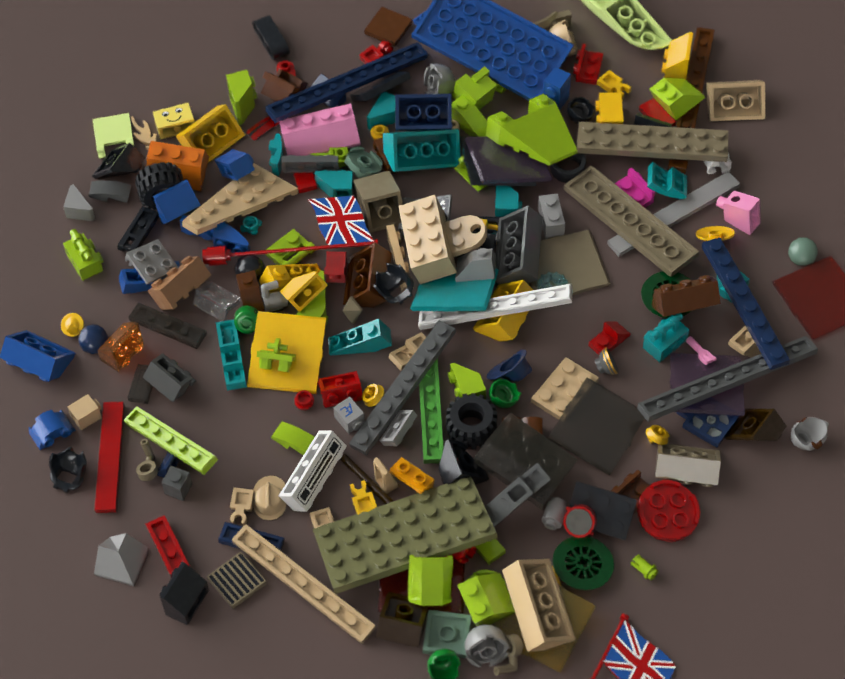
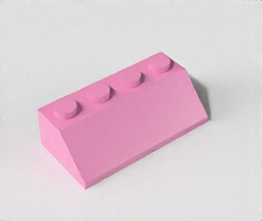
(320, 131)

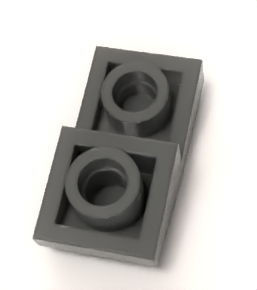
(103, 189)

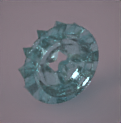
(544, 281)

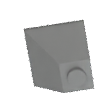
(476, 265)

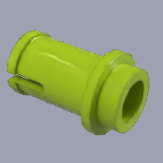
(648, 570)

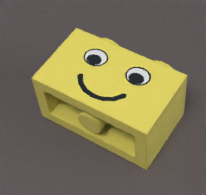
(173, 120)

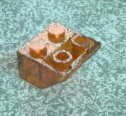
(121, 346)

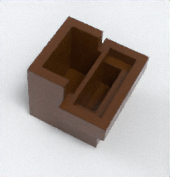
(282, 85)

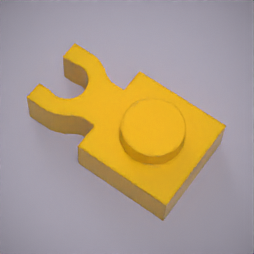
(613, 83)
(362, 501)

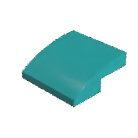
(668, 183)

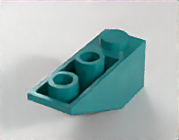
(361, 339)

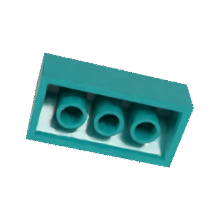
(422, 149)

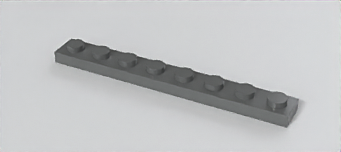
(402, 388)

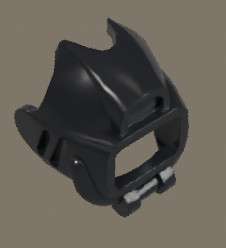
(392, 279)
(68, 462)

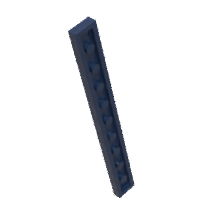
(346, 82)

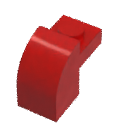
(336, 267)

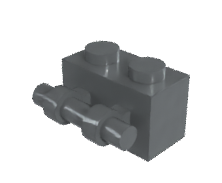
(168, 377)

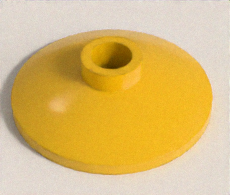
(714, 232)

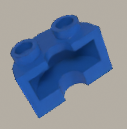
(50, 426)

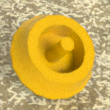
(72, 324)
(373, 394)
(657, 435)

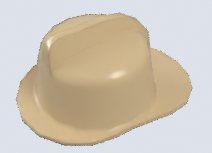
(267, 501)

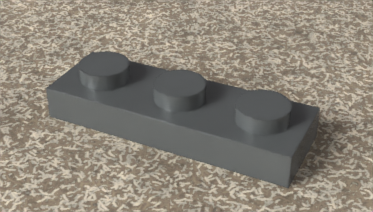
(309, 163)

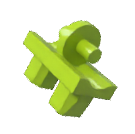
(285, 359)

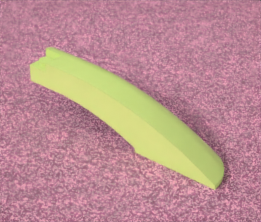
(630, 22)

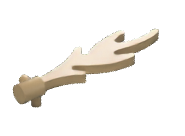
(145, 136)

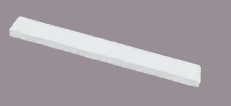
(502, 306)

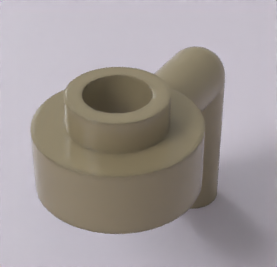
(147, 470)
(514, 650)

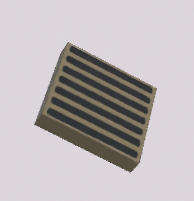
(236, 580)

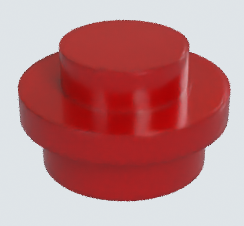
(304, 400)

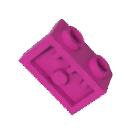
(636, 188)

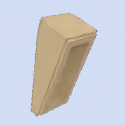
(384, 477)

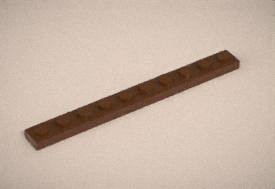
(696, 77)

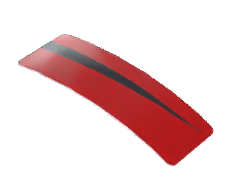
(261, 127)

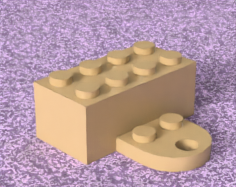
(433, 241)

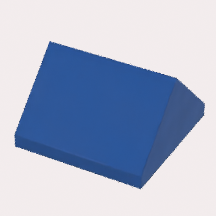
(175, 201)

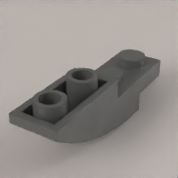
(517, 493)

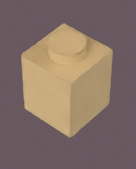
(85, 411)

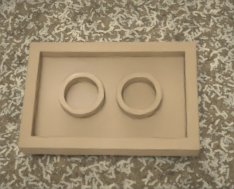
(561, 387)

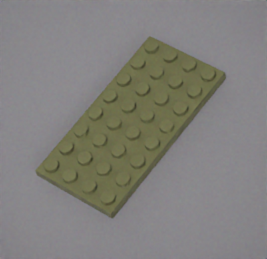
(419, 525)

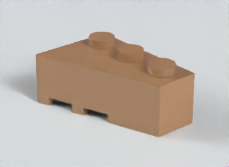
(179, 282)

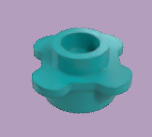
(253, 222)

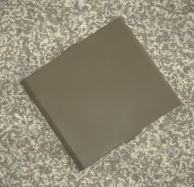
(574, 257)

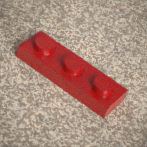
(166, 543)

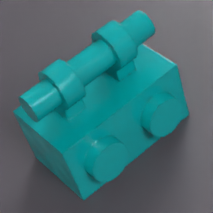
(665, 337)

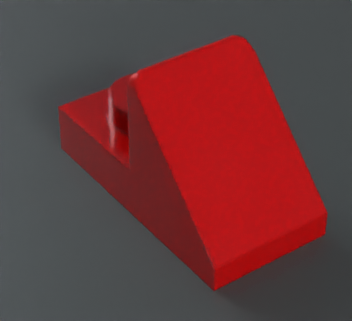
(610, 337)

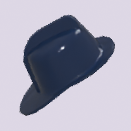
(512, 369)

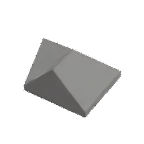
(120, 559)

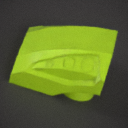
(430, 580)

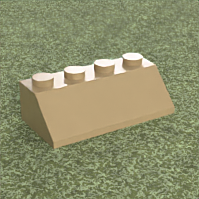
(538, 604)

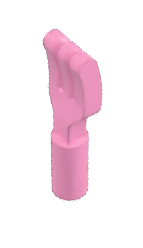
(703, 355)

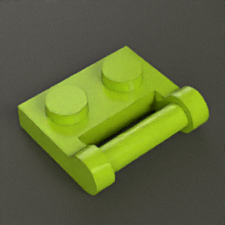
(290, 240)

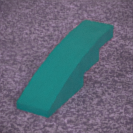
(231, 355)

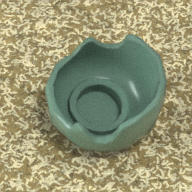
(803, 251)

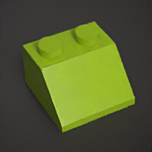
(241, 94)
(676, 96)
(487, 598)

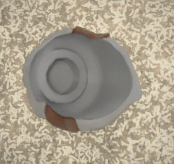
(809, 433)

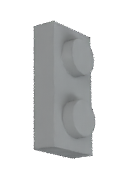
(397, 429)

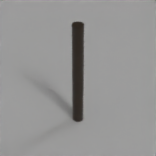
(363, 476)

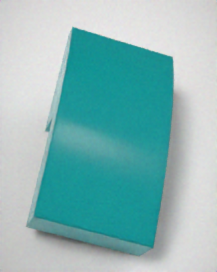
(276, 149)

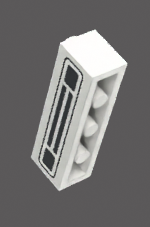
(312, 471)

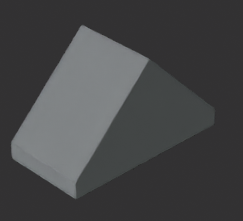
(76, 206)

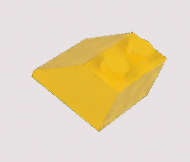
(678, 57)

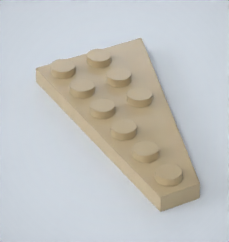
(239, 198)

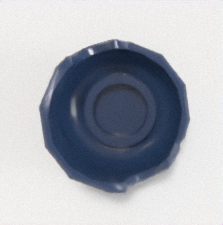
(92, 338)

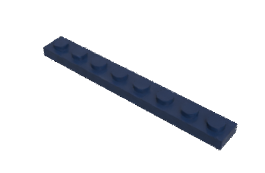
(745, 303)

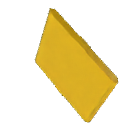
(304, 338)

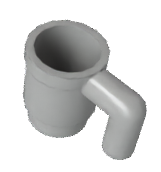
(272, 301)

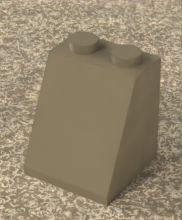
(379, 200)

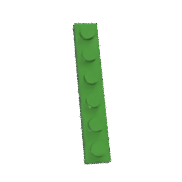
(431, 416)

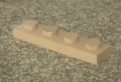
(397, 252)

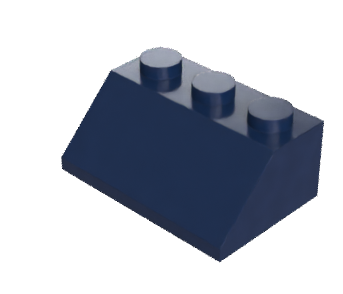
(423, 112)

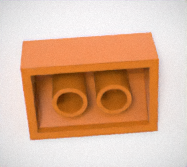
(189, 160)

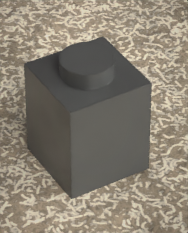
(177, 483)

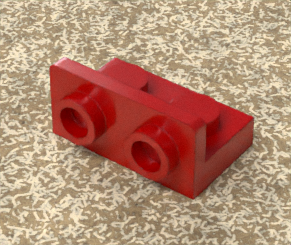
(588, 66)
(340, 387)

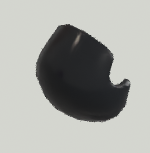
(580, 110)
(250, 263)

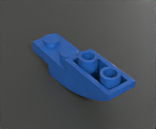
(222, 236)

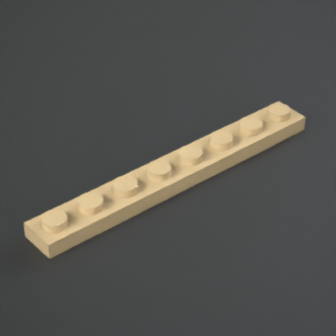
(304, 584)

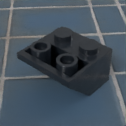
(183, 593)

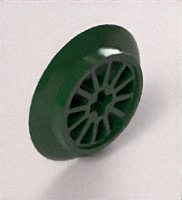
(654, 282)
(592, 546)

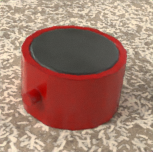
(580, 521)

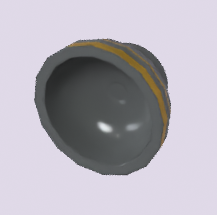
(606, 362)

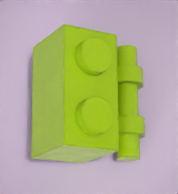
(82, 255)

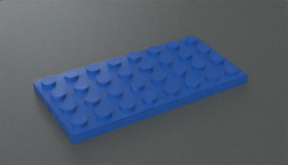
(493, 37)

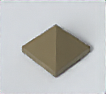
(352, 310)

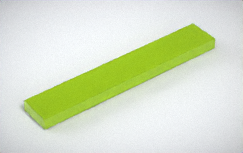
(170, 440)

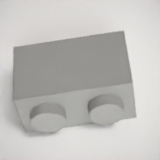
(553, 220)

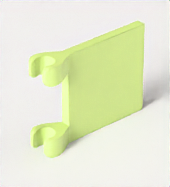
(112, 131)

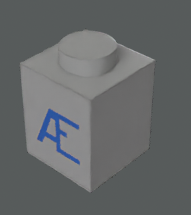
(349, 415)

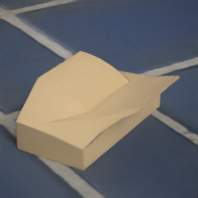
(744, 343)

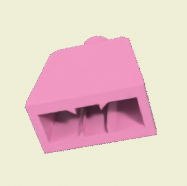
(741, 211)

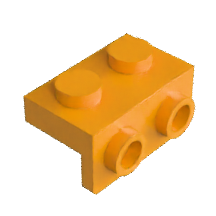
(412, 476)

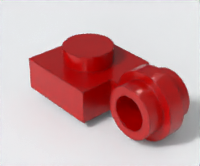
(373, 53)

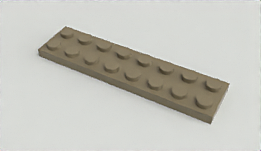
(652, 141)
(631, 221)

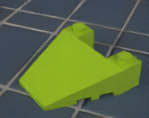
(538, 133)

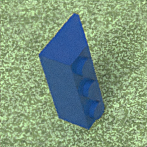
(36, 355)

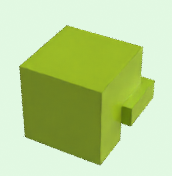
(477, 89)

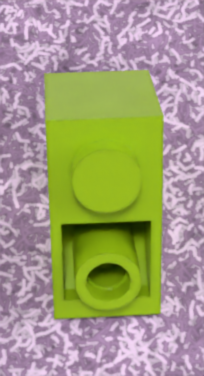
(466, 381)

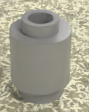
(554, 513)

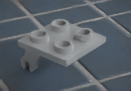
(151, 261)

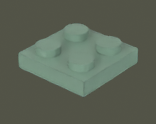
(446, 631)

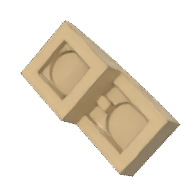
(402, 355)

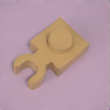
(241, 501)

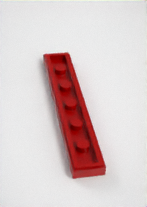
(109, 457)

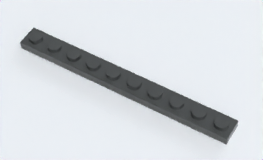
(720, 381)

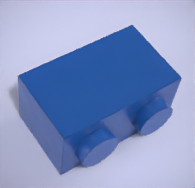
(558, 86)
(235, 164)

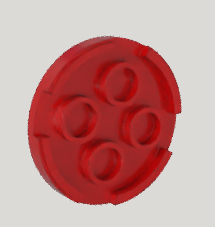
(668, 511)

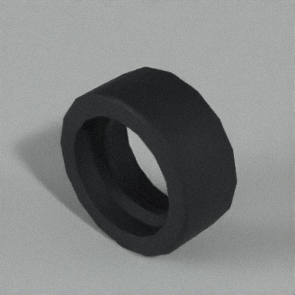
(567, 175)

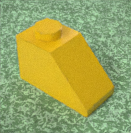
(303, 289)

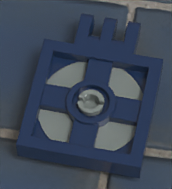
(709, 427)

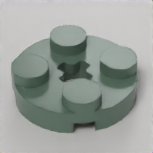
(363, 163)

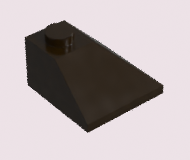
(758, 426)

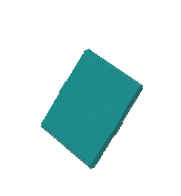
(451, 296)

